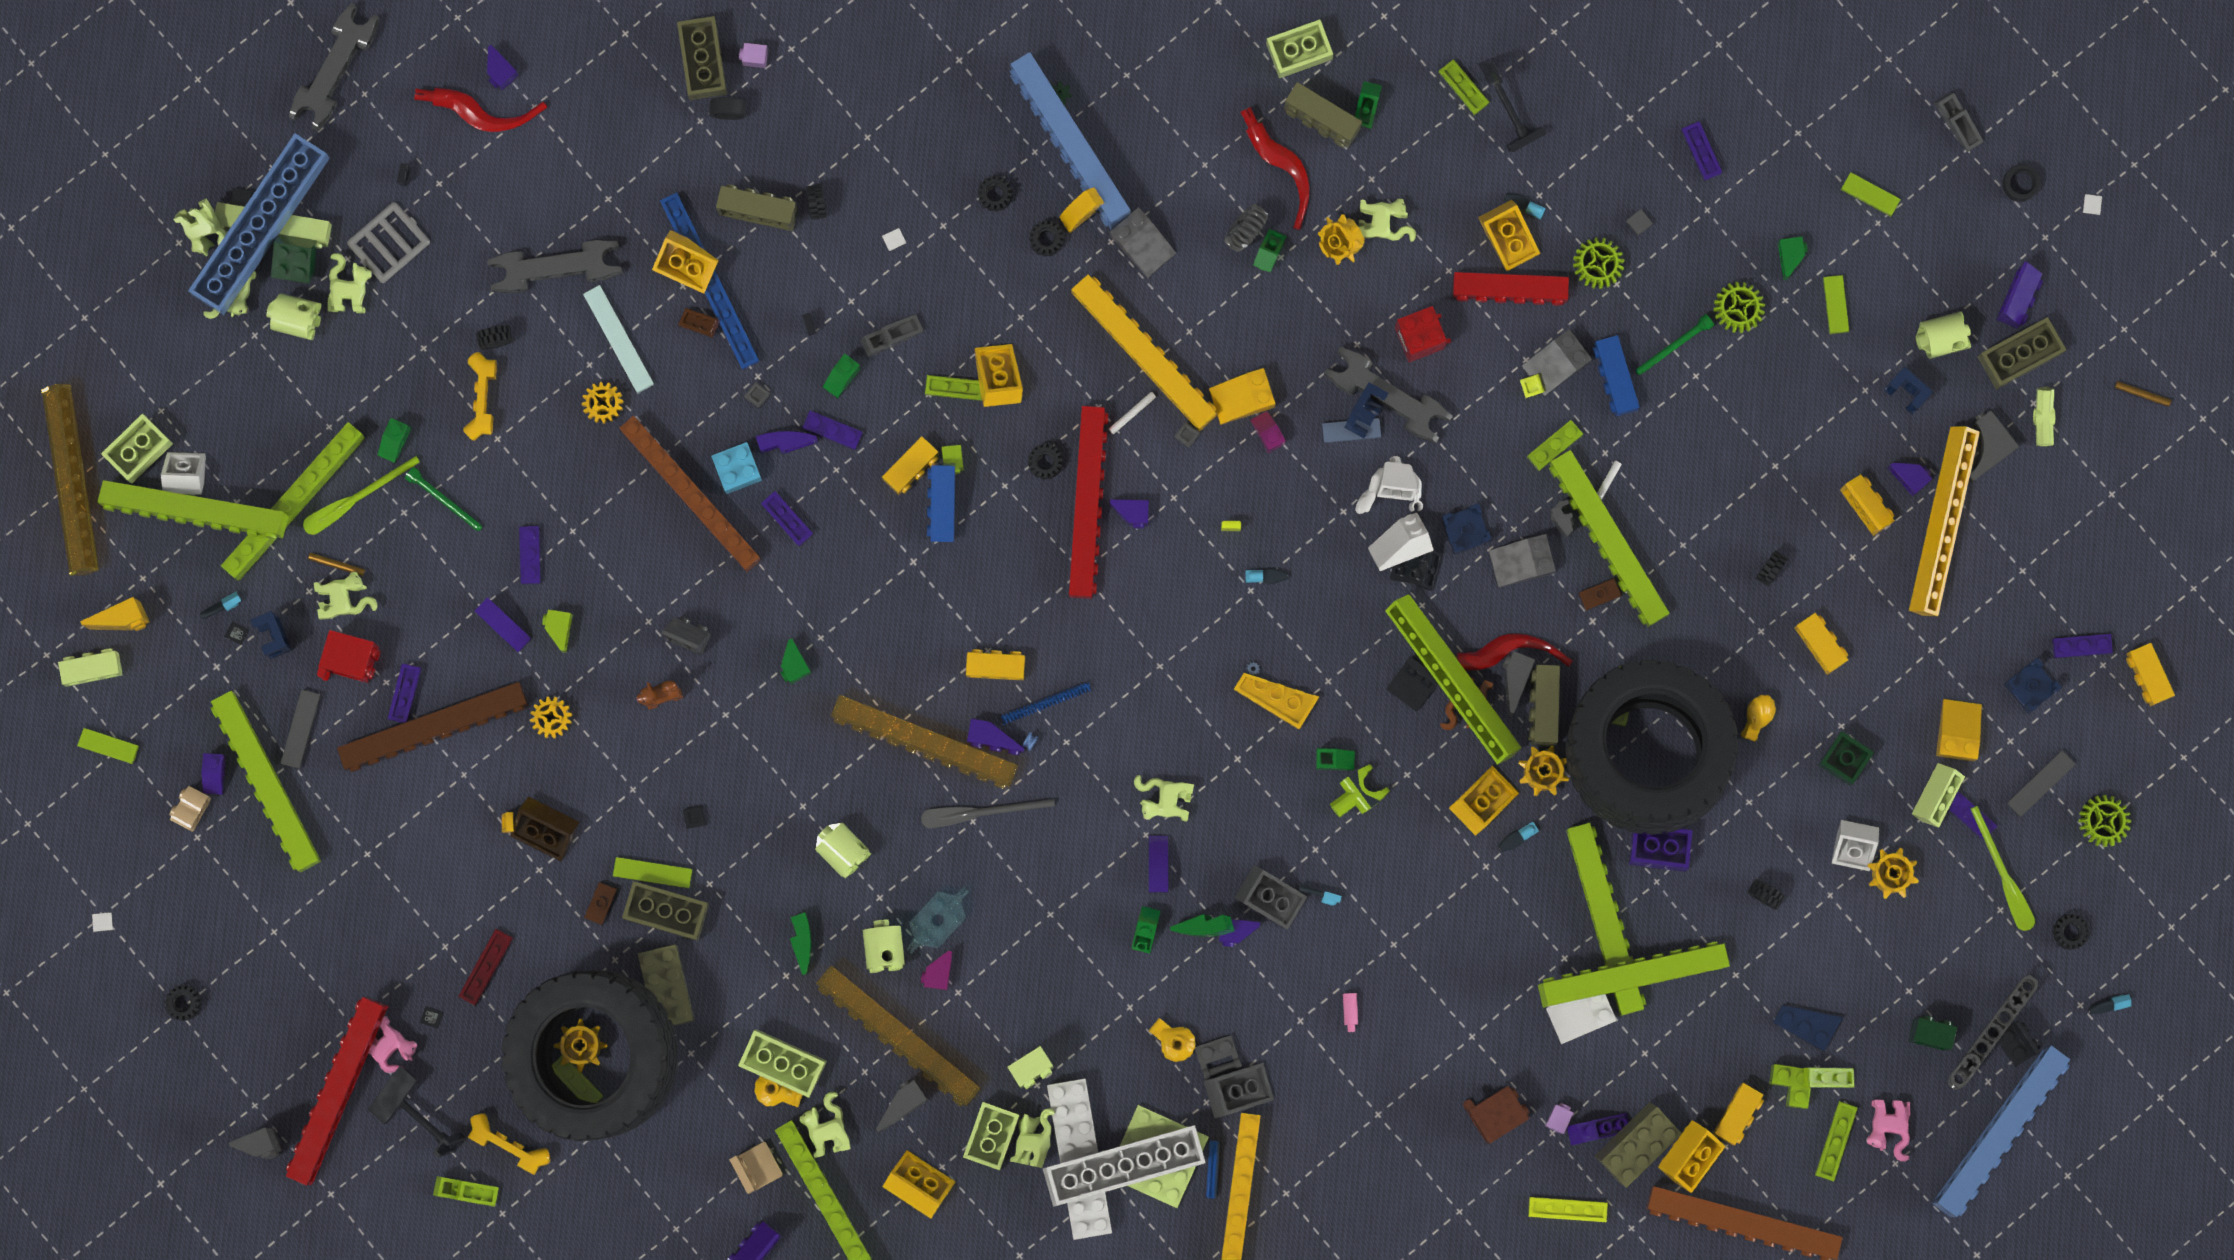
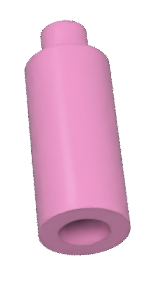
(1350, 1011)

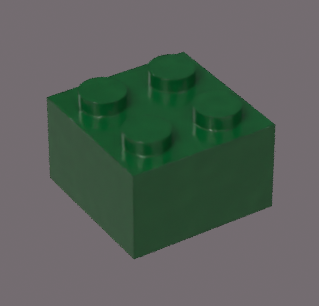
(294, 258)
(1845, 758)
(1932, 1034)

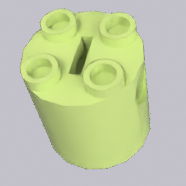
(294, 316)
(1943, 335)
(841, 849)
(883, 940)

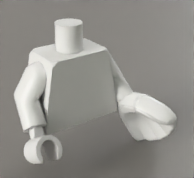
(1394, 482)

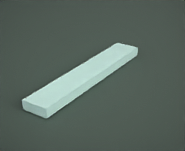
(618, 339)

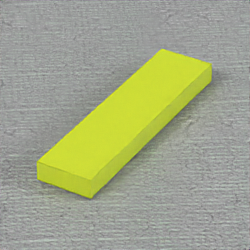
(1567, 1209)

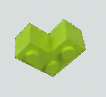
(1793, 1078)

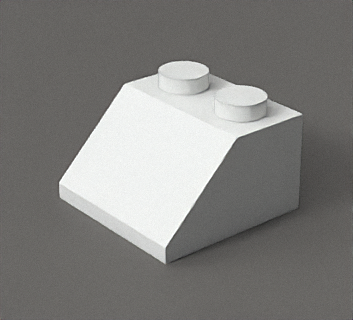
(183, 473)
(1855, 845)

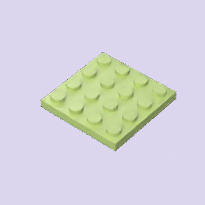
(1168, 1187)

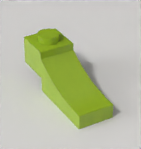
(465, 1191)

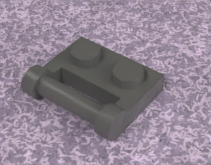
(1215, 1051)

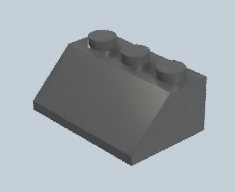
(260, 1143)

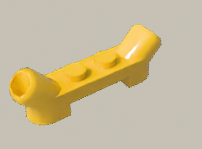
(486, 370)
(482, 1135)

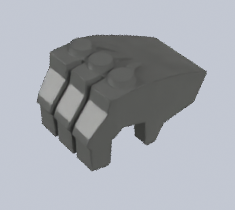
(1562, 522)

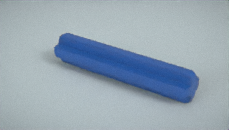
(1213, 1163)

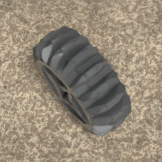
(1246, 227)

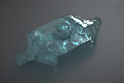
(942, 904)

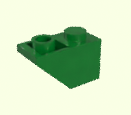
(1335, 759)
(1145, 929)

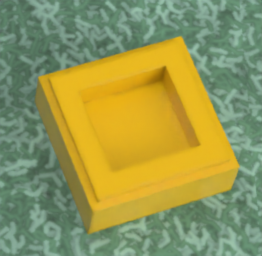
(507, 822)

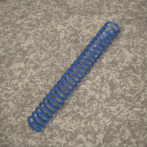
(1042, 703)

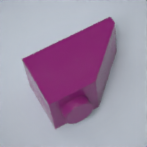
(1268, 432)
(938, 973)

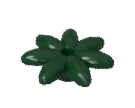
(1063, 90)

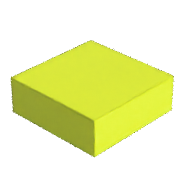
(1532, 385)
(1231, 526)

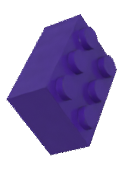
(1662, 850)

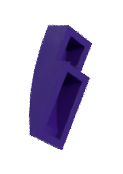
(785, 440)
(502, 624)
(1158, 864)

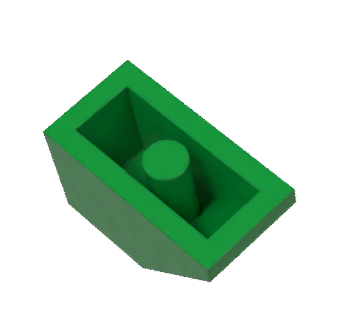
(1368, 103)
(1269, 250)
(1791, 253)
(841, 375)
(393, 440)
(793, 664)

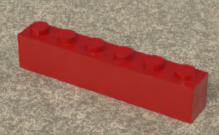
(1510, 288)

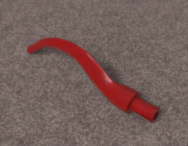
(471, 111)
(1280, 157)
(1498, 648)

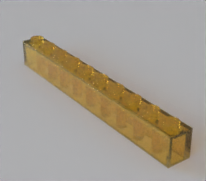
(70, 480)
(924, 741)
(899, 1036)

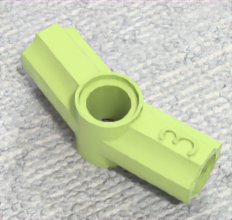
(2044, 416)

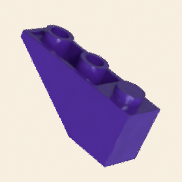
(986, 734)
(1597, 1129)

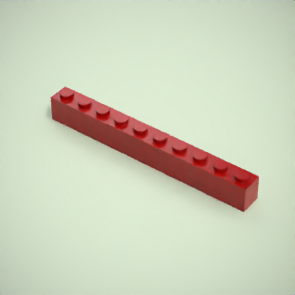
(1086, 502)
(336, 1091)

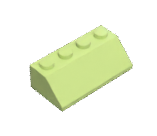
(782, 1063)

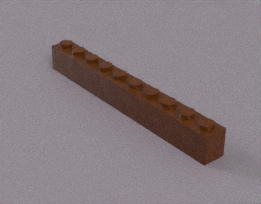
(432, 726)

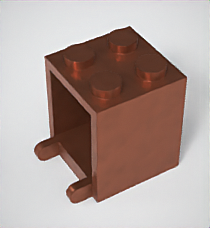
(1497, 1114)

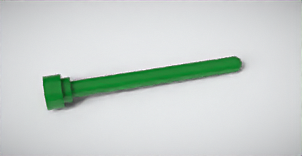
(1703, 324)
(415, 477)

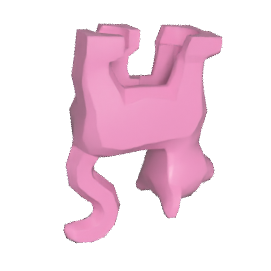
(390, 1042)
(1890, 1123)

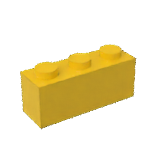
(911, 466)
(1821, 643)
(995, 665)
(2149, 674)
(1738, 1114)

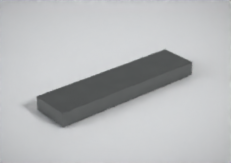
(300, 729)
(2040, 783)

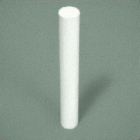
(1131, 413)
(1609, 478)

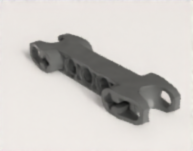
(319, 95)
(586, 262)
(1416, 412)
(2007, 1007)

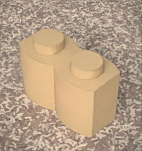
(190, 808)

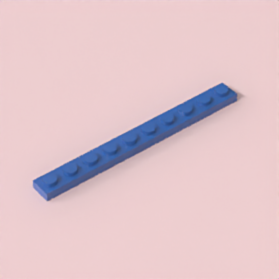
(715, 292)

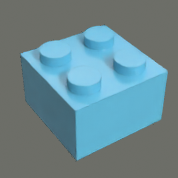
(736, 468)

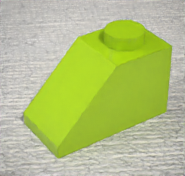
(558, 627)

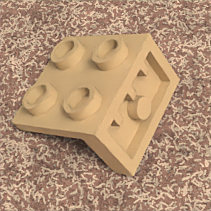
(756, 1167)

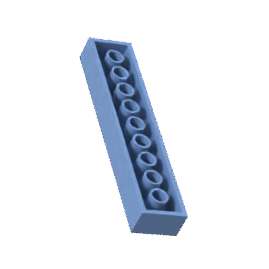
(1068, 138)
(259, 224)
(2000, 1132)

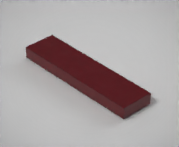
(485, 967)

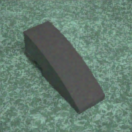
(1958, 121)
(891, 335)

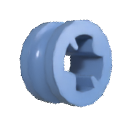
(1030, 741)

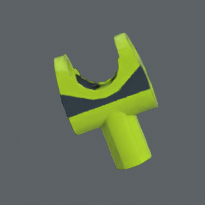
(1357, 794)

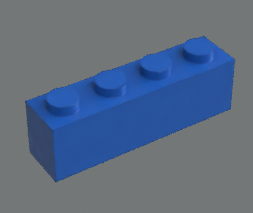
(1616, 376)
(942, 502)

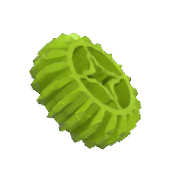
(1596, 256)
(1740, 314)
(2118, 811)

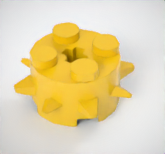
(1341, 239)
(1538, 761)
(1888, 883)
(574, 1036)

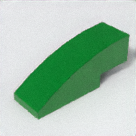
(1205, 926)
(802, 942)

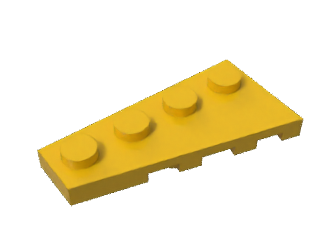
(1284, 702)

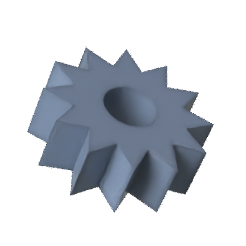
(1256, 668)

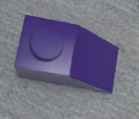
(499, 70)
(1911, 476)
(1132, 511)
(213, 773)
(1242, 931)

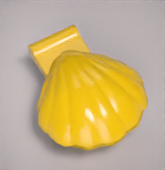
(1759, 714)
(1175, 1042)
(769, 1097)

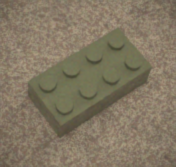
(702, 58)
(1322, 115)
(756, 207)
(2021, 353)
(1545, 705)
(665, 911)
(666, 980)
(1638, 1144)

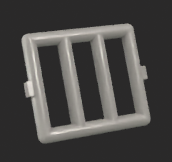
(380, 219)

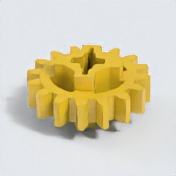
(607, 397)
(553, 708)

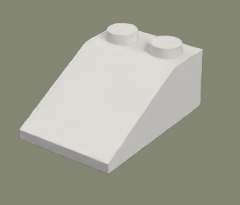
(1401, 542)
(1580, 1017)

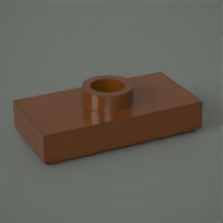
(698, 322)
(1599, 594)
(600, 903)

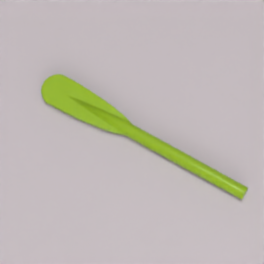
(326, 516)
(2017, 904)

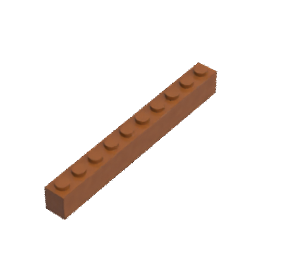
(690, 494)
(1744, 1223)

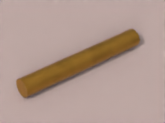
(2142, 393)
(336, 564)

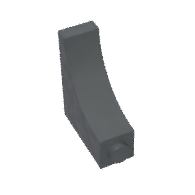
(1994, 441)

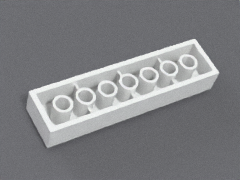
(1076, 1140)
(1123, 1165)

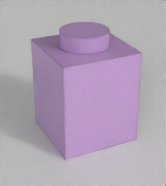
(754, 55)
(1559, 1118)

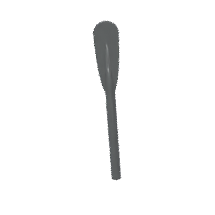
(953, 815)

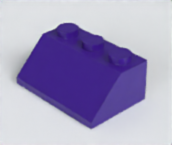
(2020, 295)
(758, 1244)

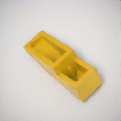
(1081, 209)

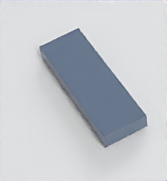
(1337, 433)

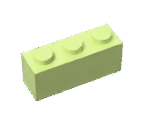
(90, 667)
(1938, 795)

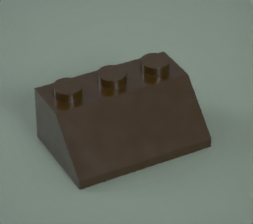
(544, 828)

